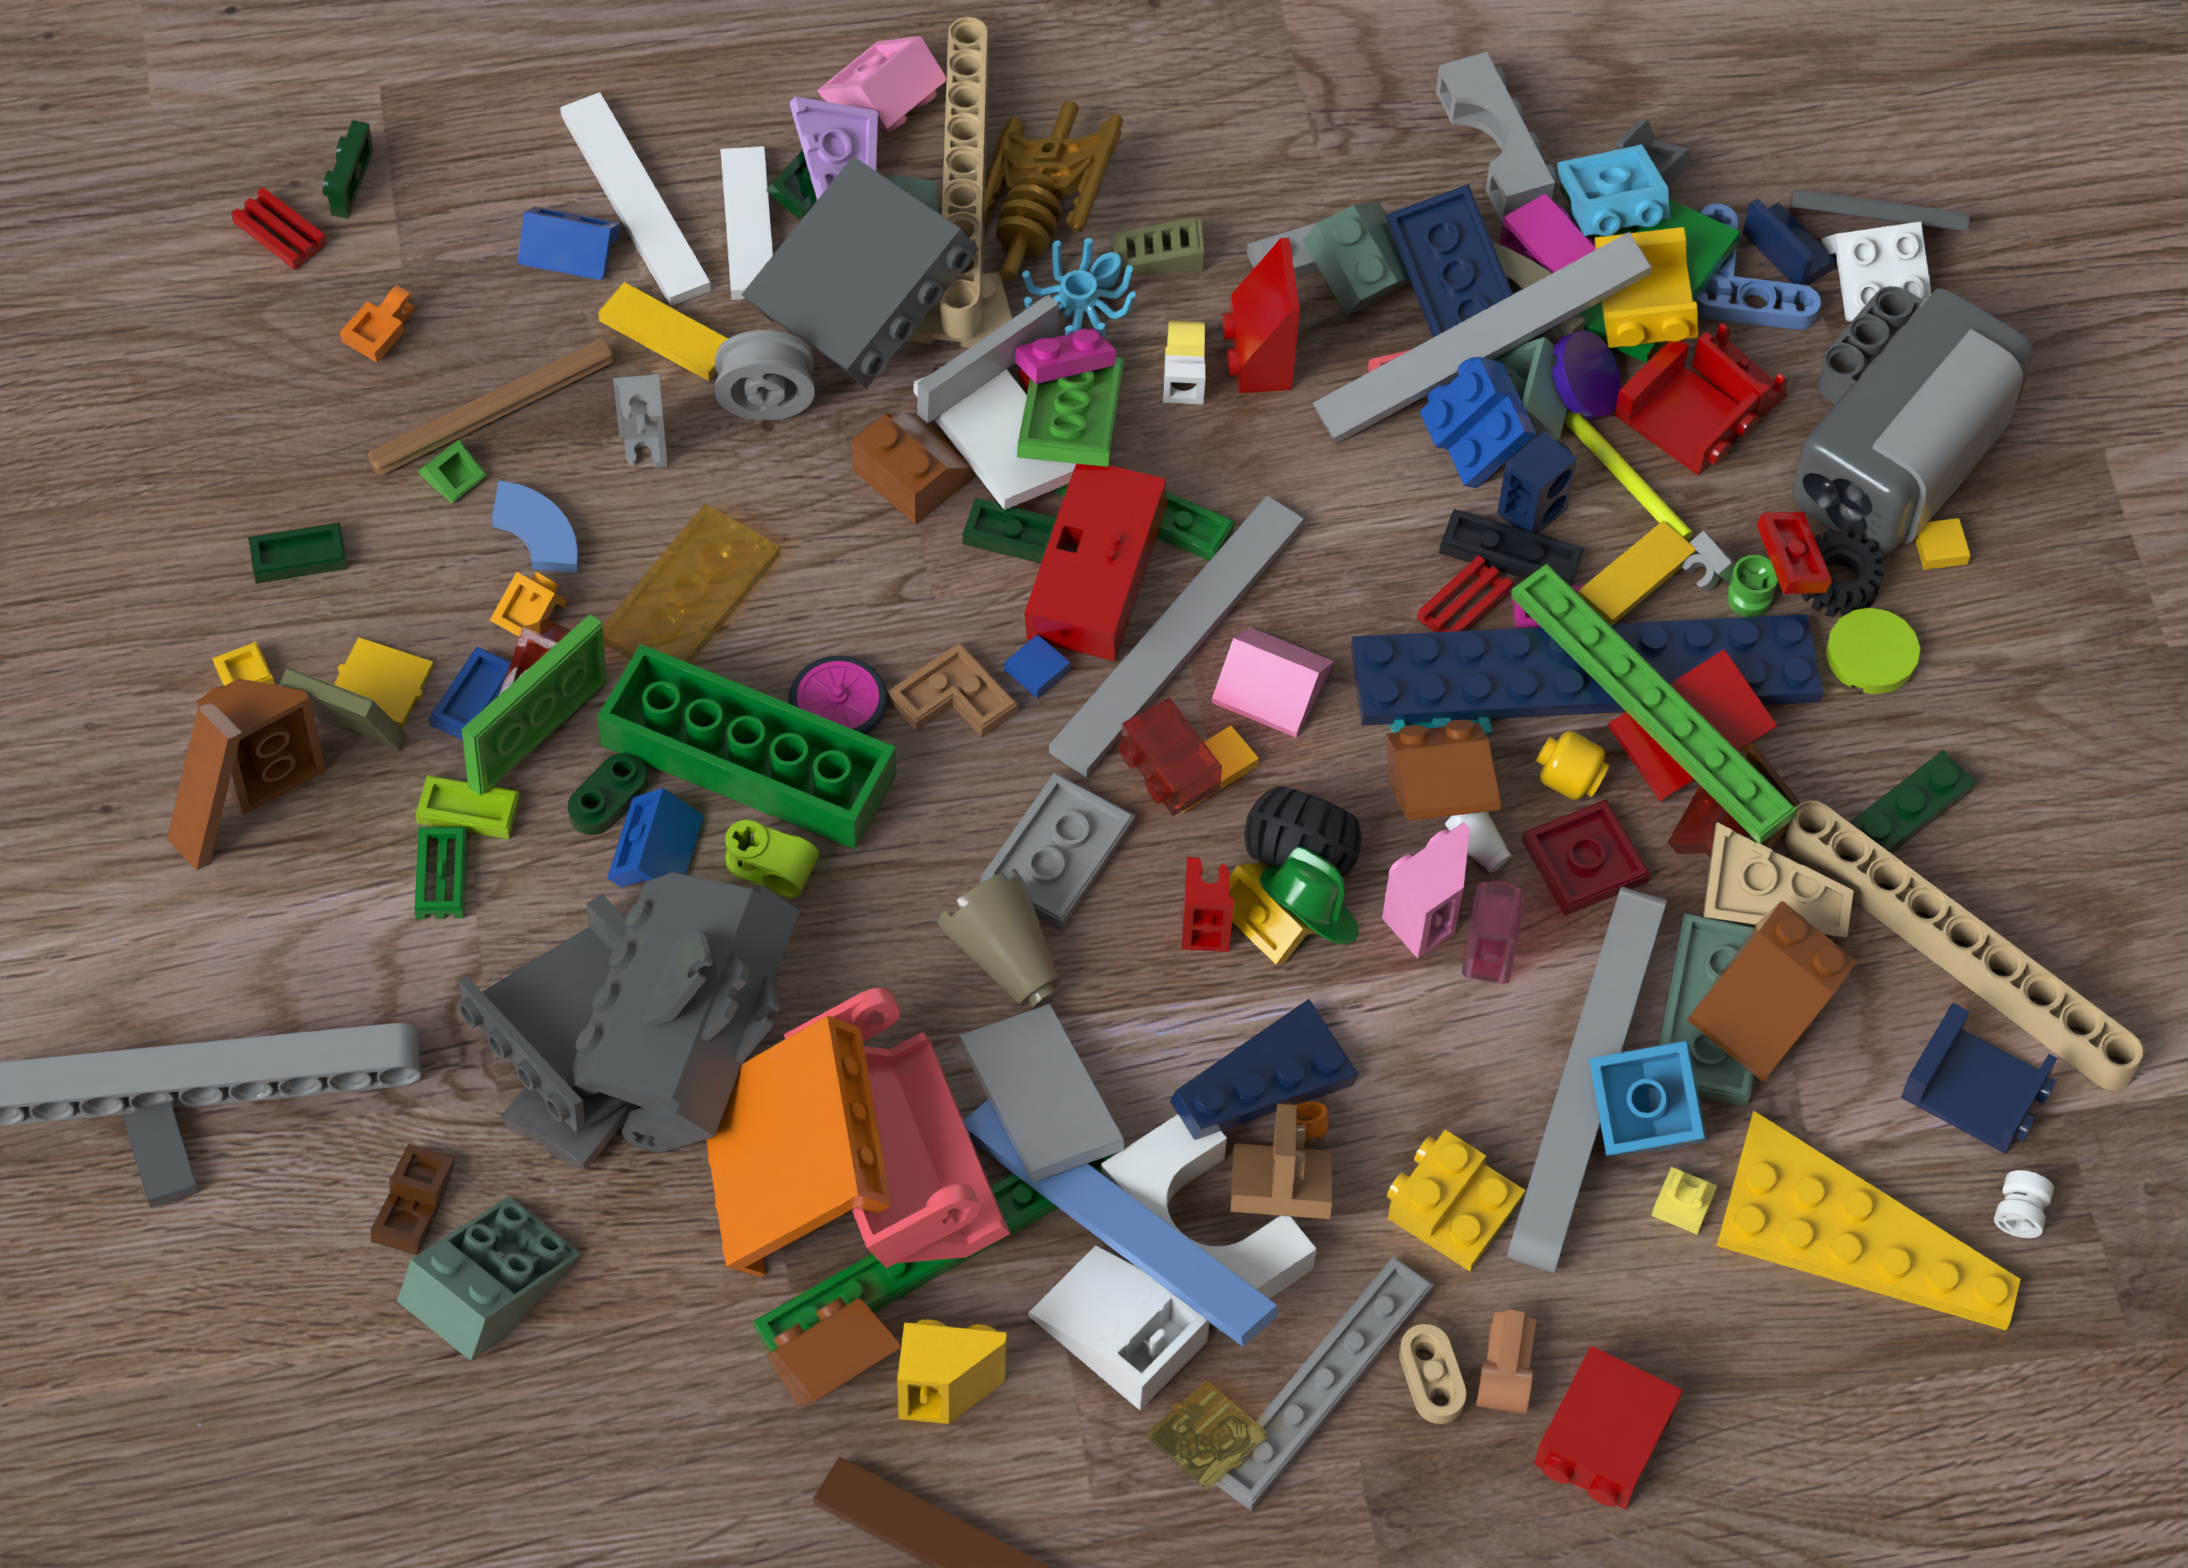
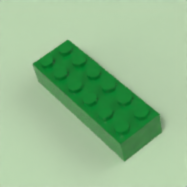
(747, 746)

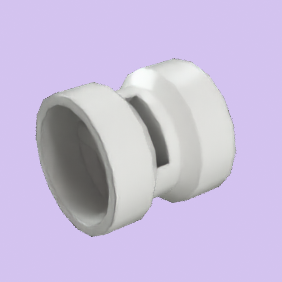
(2024, 1204)

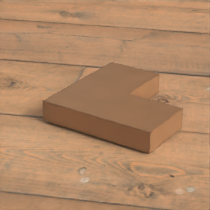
(953, 681)

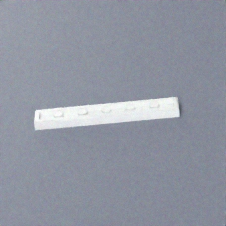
(635, 199)

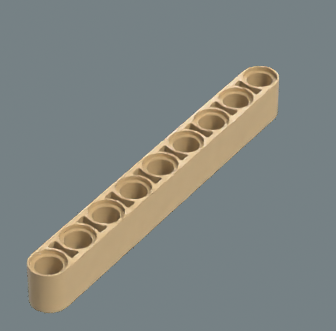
(966, 168)
(1972, 964)

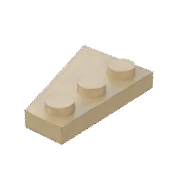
(1752, 879)

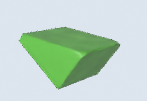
(453, 472)

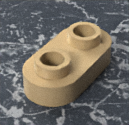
(1433, 1376)

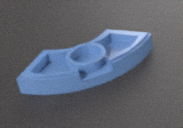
(539, 525)

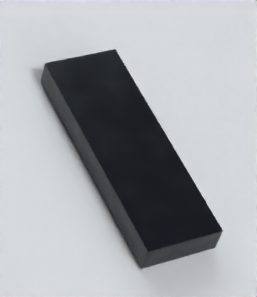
(1508, 547)

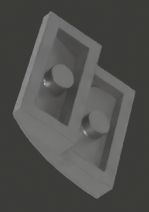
(531, 1118)

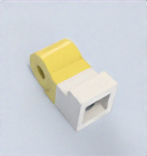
(1185, 362)

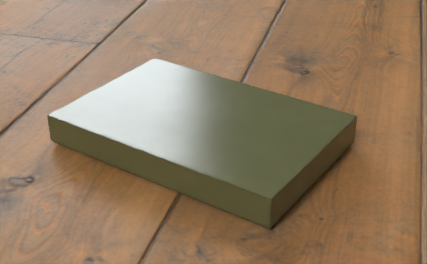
(346, 709)

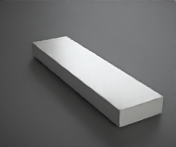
(746, 215)

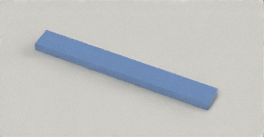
(1137, 1236)

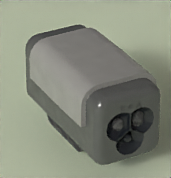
(1914, 412)

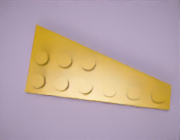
(1828, 1222)

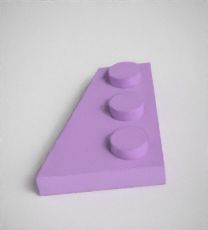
(832, 136)

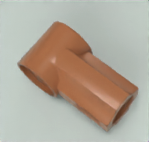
(1506, 1374)

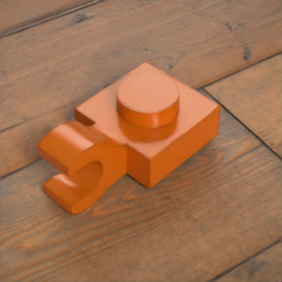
(376, 328)

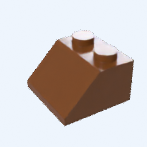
(909, 463)
(1442, 770)
(830, 1350)

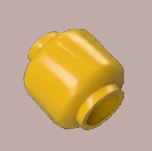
(1572, 765)

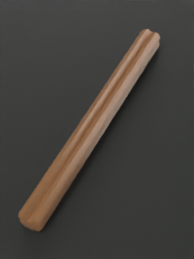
(490, 407)

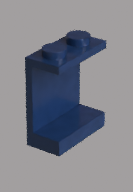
(1977, 1084)

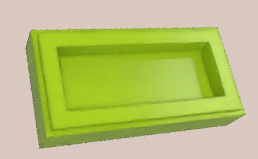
(453, 804)

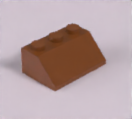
(276, 743)

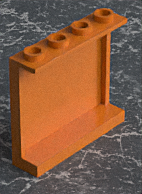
(796, 1144)

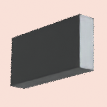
(160, 1154)

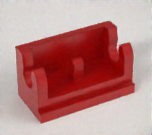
(1735, 373)
(1206, 910)

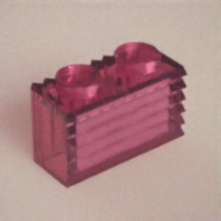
(1493, 932)

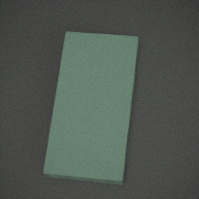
(1701, 956)

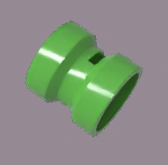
(1752, 586)

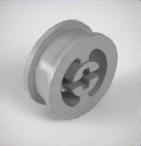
(764, 375)

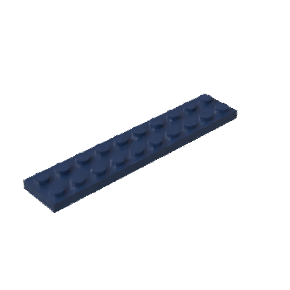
(1533, 676)

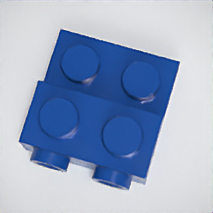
(1478, 419)

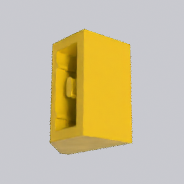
(947, 1369)

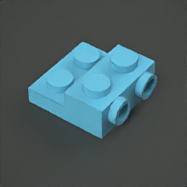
(1614, 190)

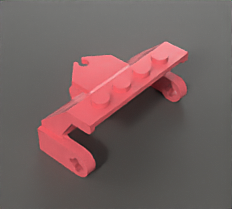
(931, 1165)

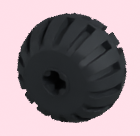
(1293, 818)

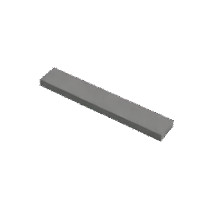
(1327, 1378)

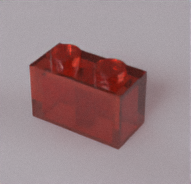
(1170, 757)

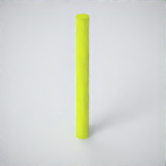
(1625, 474)

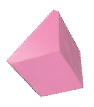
(1271, 681)

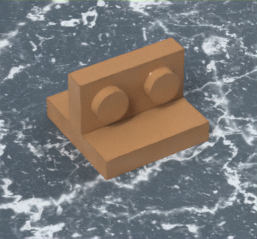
(1282, 1176)

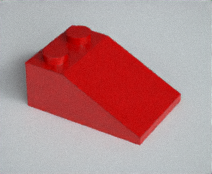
(1264, 324)

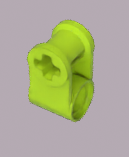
(771, 859)

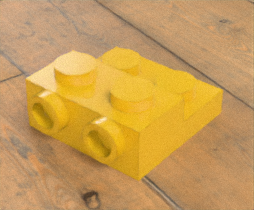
(1453, 1199)

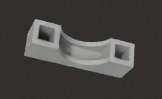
(1477, 97)

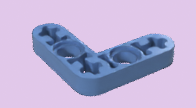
(1725, 284)

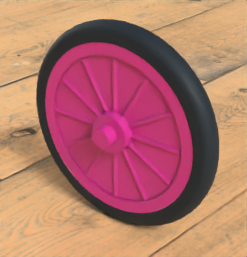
(842, 692)

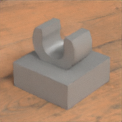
(1713, 558)

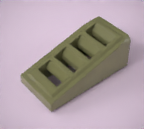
(1168, 234)

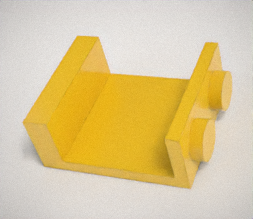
(1659, 304)

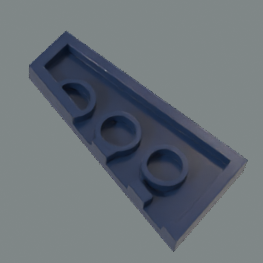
(1279, 1065)

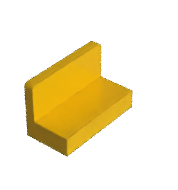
(1261, 918)

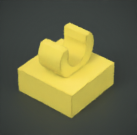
(1684, 1200)

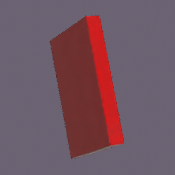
(1721, 697)

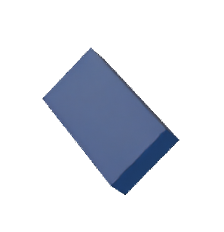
(470, 692)

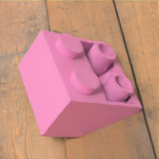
(1427, 891)

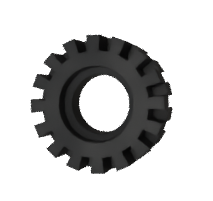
(1858, 557)

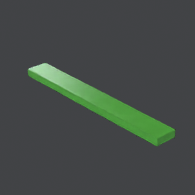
(1654, 704)

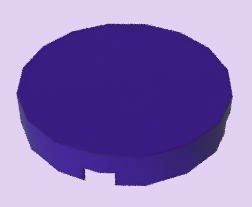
(1586, 375)

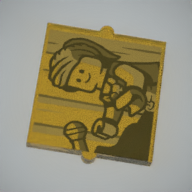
(1207, 1435)

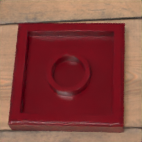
(1585, 857)

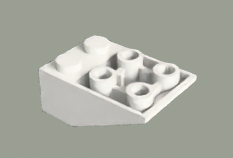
(1121, 1324)

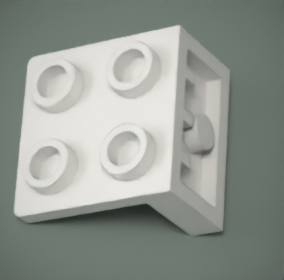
(1879, 260)

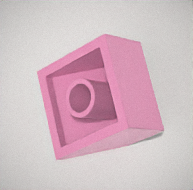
(888, 79)

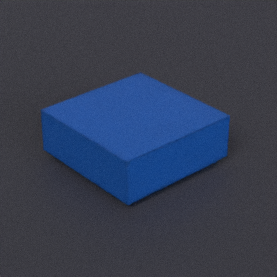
(1037, 666)

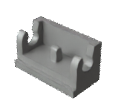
(641, 417)

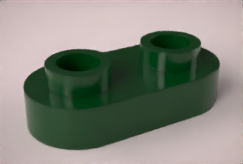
(609, 791)

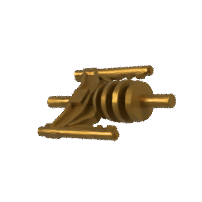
(1039, 176)

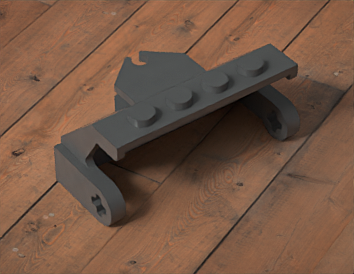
(683, 1005)

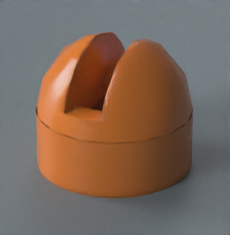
(1315, 1118)

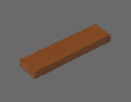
(204, 785)

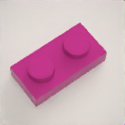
(1065, 355)

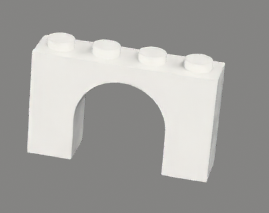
(1170, 1159)

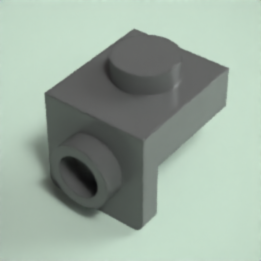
(1667, 158)

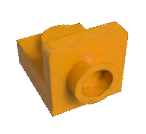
(526, 602)

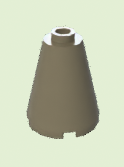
(1005, 938)

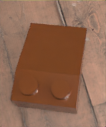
(1771, 990)

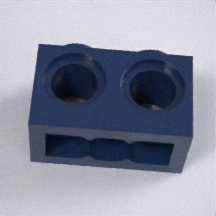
(1537, 484)

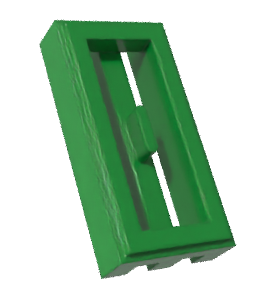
(440, 905)

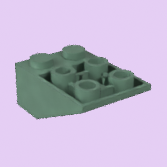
(486, 1276)

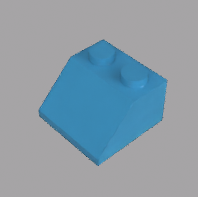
(1648, 1099)

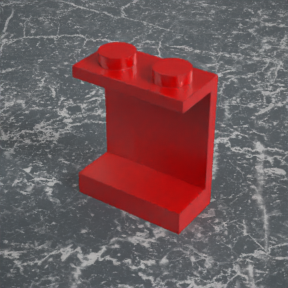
(1683, 410)
(1606, 1428)

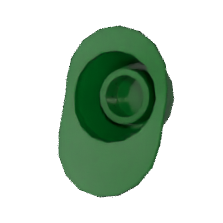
(1314, 893)

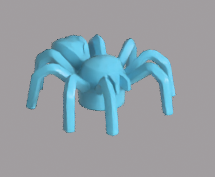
(1082, 289)

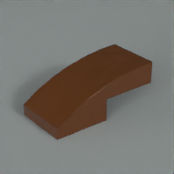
(413, 1199)

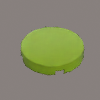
(1873, 650)

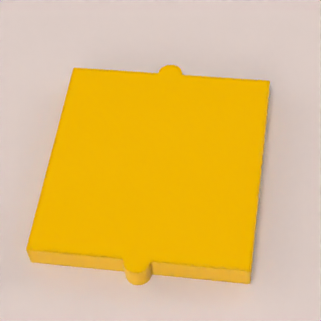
(386, 677)

